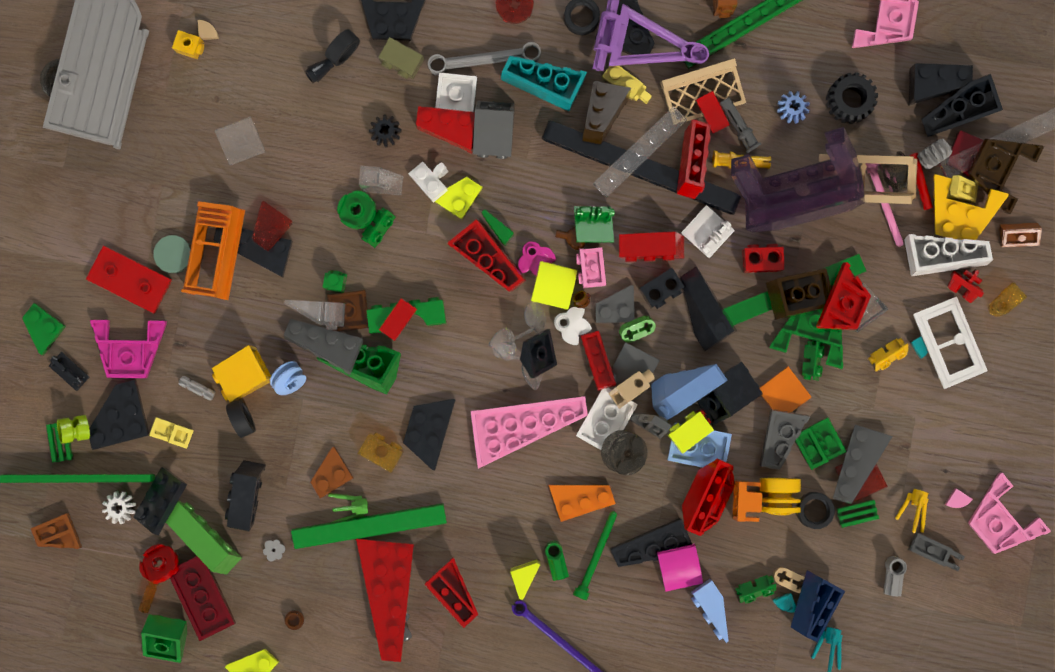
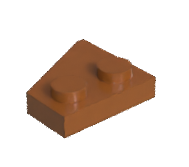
(331, 474)
(57, 533)

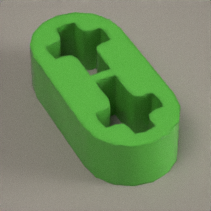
(637, 329)

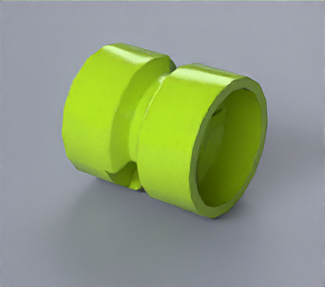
(73, 429)

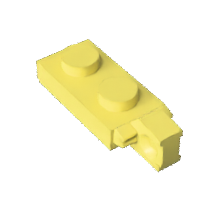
(618, 76)

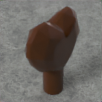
(570, 237)

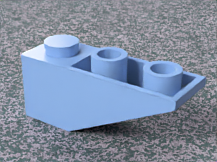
(713, 605)

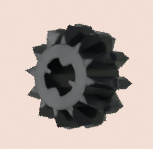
(377, 131)

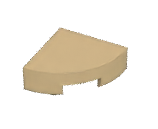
(206, 31)

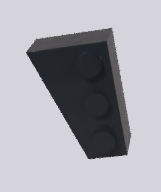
(936, 80)
(244, 495)

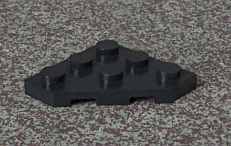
(637, 38)
(119, 418)

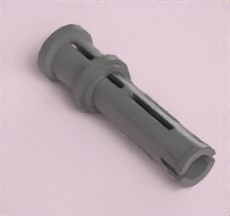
(744, 133)

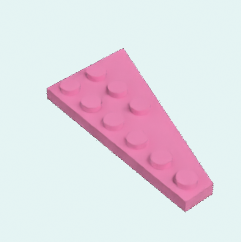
(513, 427)

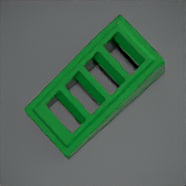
(502, 232)

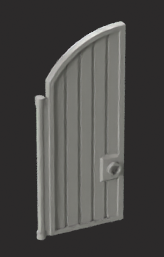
(97, 71)

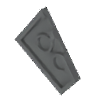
(780, 436)

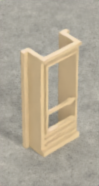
(887, 197)

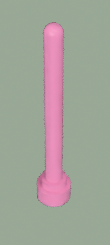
(872, 169)

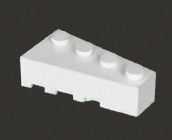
(937, 255)

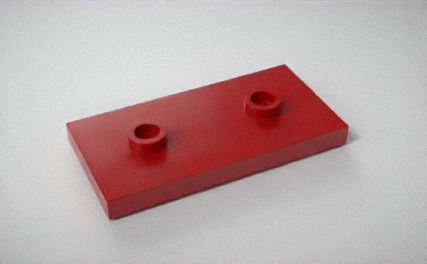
(129, 279)

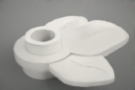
(575, 325)

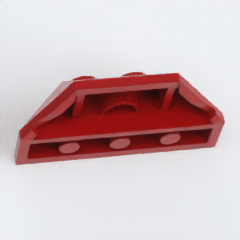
(708, 496)

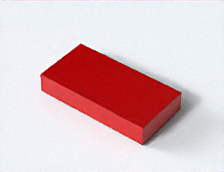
(712, 112)
(398, 319)

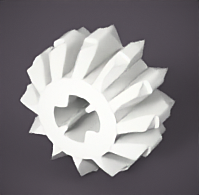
(119, 515)

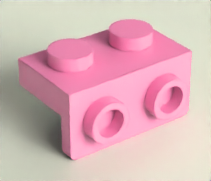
(592, 267)

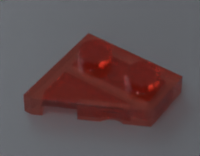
(270, 226)

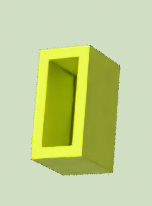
(690, 431)

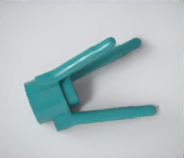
(833, 637)

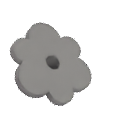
(271, 555)

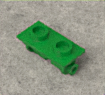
(383, 221)
(813, 368)
(750, 593)

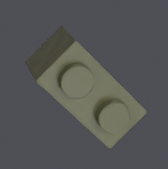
(401, 59)

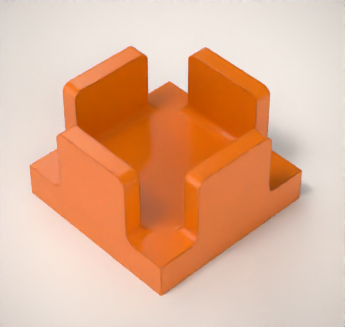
(746, 501)

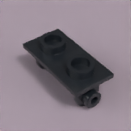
(68, 371)

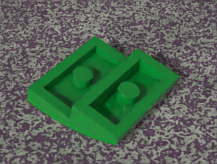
(820, 443)

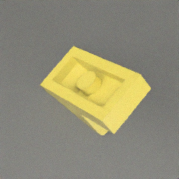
(962, 189)

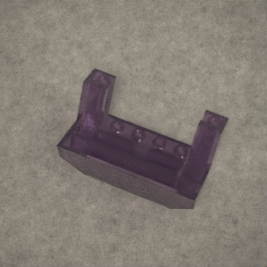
(804, 192)

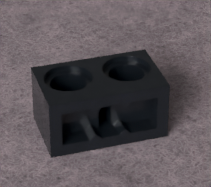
(659, 285)

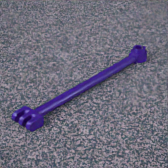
(554, 636)

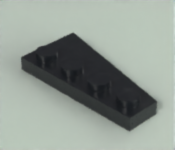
(273, 260)

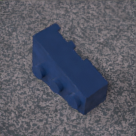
(815, 606)

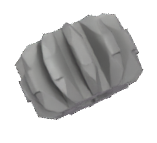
(934, 154)

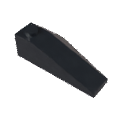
(968, 104)
(706, 313)

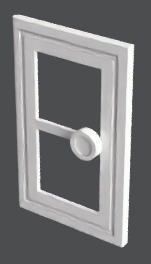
(965, 336)

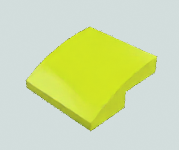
(554, 285)

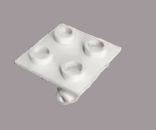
(707, 231)

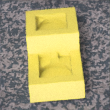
(171, 432)

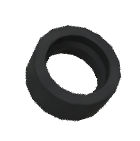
(581, 30)
(342, 47)
(240, 418)
(829, 508)

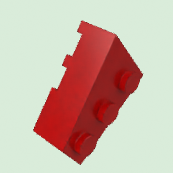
(452, 593)

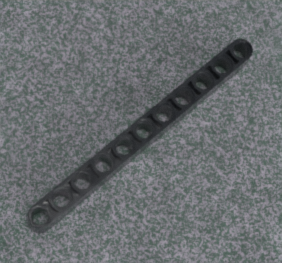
(648, 171)

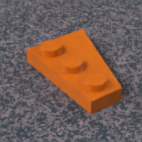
(580, 499)

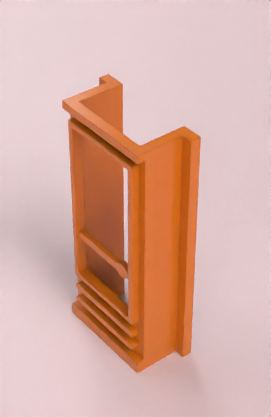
(231, 221)

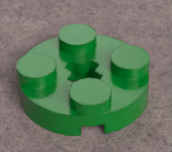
(351, 201)

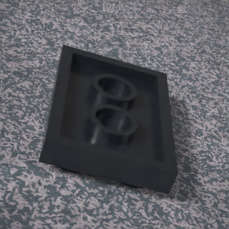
(160, 501)

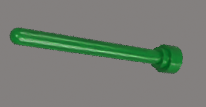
(582, 590)

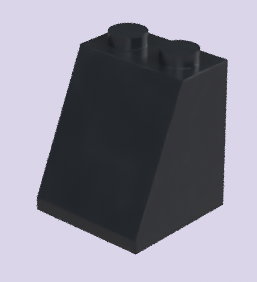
(730, 396)

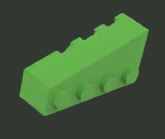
(202, 539)

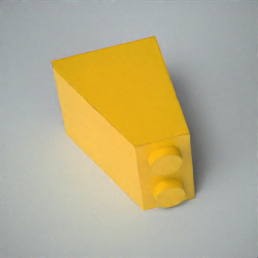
(241, 374)

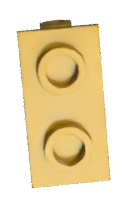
(895, 351)

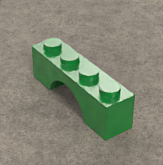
(431, 312)

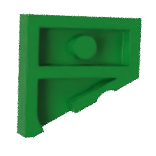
(42, 327)

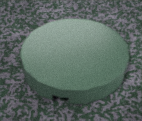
(172, 254)

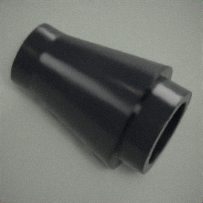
(318, 70)

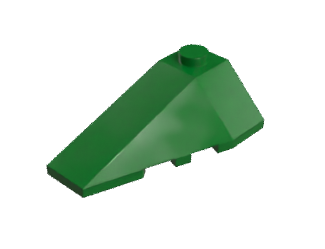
(374, 367)

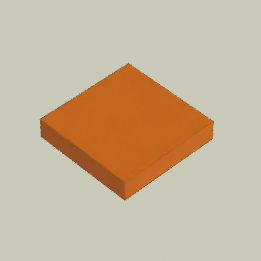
(784, 391)

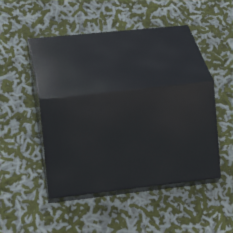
(538, 354)

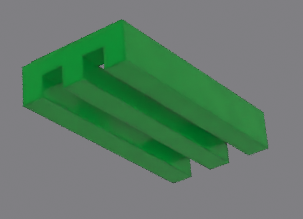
(60, 448)
(845, 524)

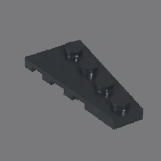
(646, 545)

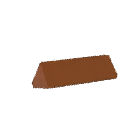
(1020, 234)

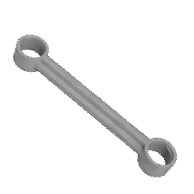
(482, 59)

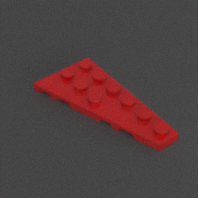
(387, 582)

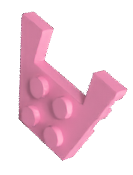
(893, 24)
(996, 525)

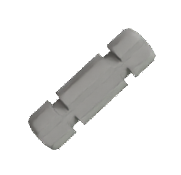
(196, 388)

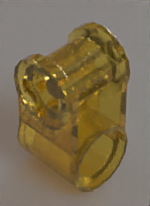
(1009, 298)

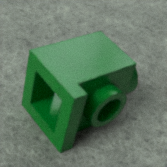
(335, 281)

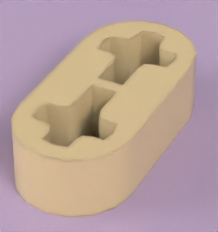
(788, 584)

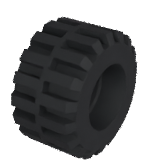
(862, 87)

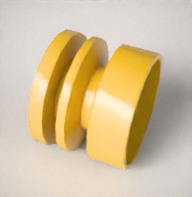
(780, 495)

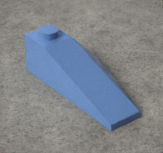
(680, 390)

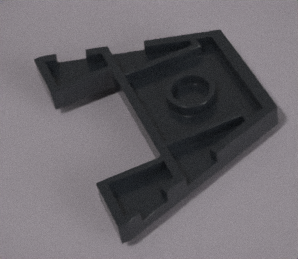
(392, 18)

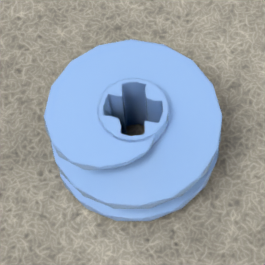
(287, 378)

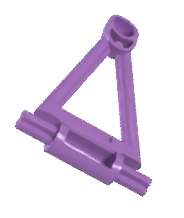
(612, 35)

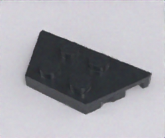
(428, 430)

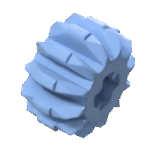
(797, 102)

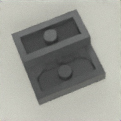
(631, 361)

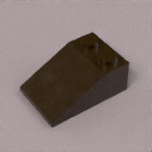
(799, 293)

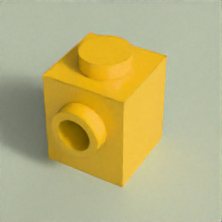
(188, 45)

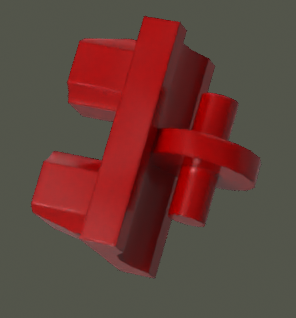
(972, 291)

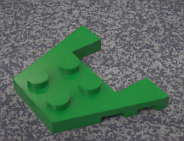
(805, 326)

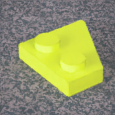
(460, 197)
(258, 662)

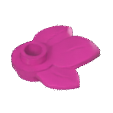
(532, 261)

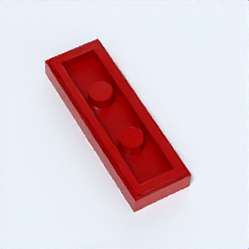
(598, 360)

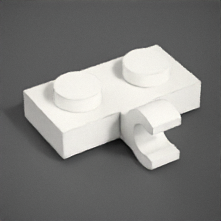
(429, 180)

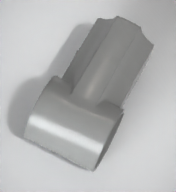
(894, 579)

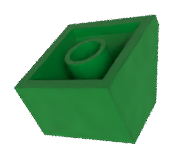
(164, 638)

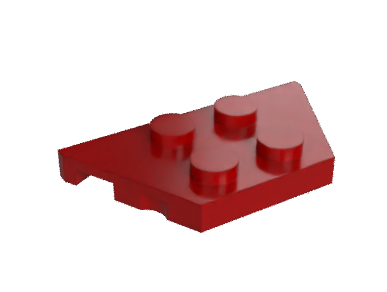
(845, 302)

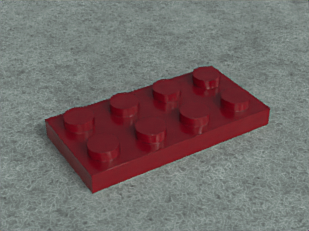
(201, 598)

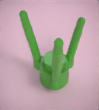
(359, 506)

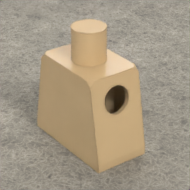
(628, 391)

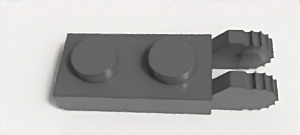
(934, 551)

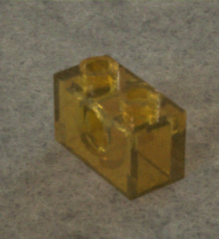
(369, 451)

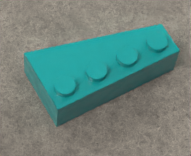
(544, 81)

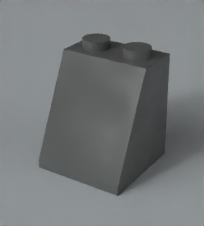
(493, 129)

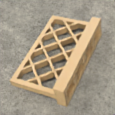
(700, 75)

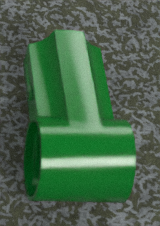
(556, 562)

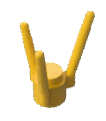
(918, 499)

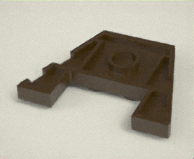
(996, 162)

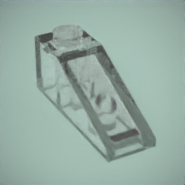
(323, 313)

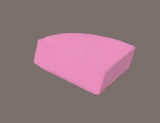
(958, 499)

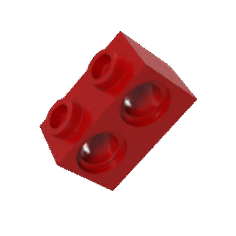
(763, 263)

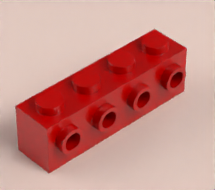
(694, 159)

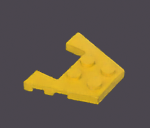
(960, 219)

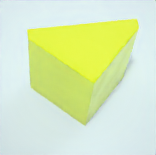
(523, 576)

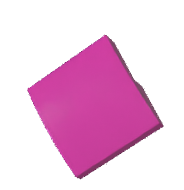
(680, 567)

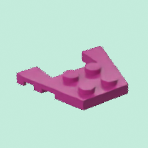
(127, 357)

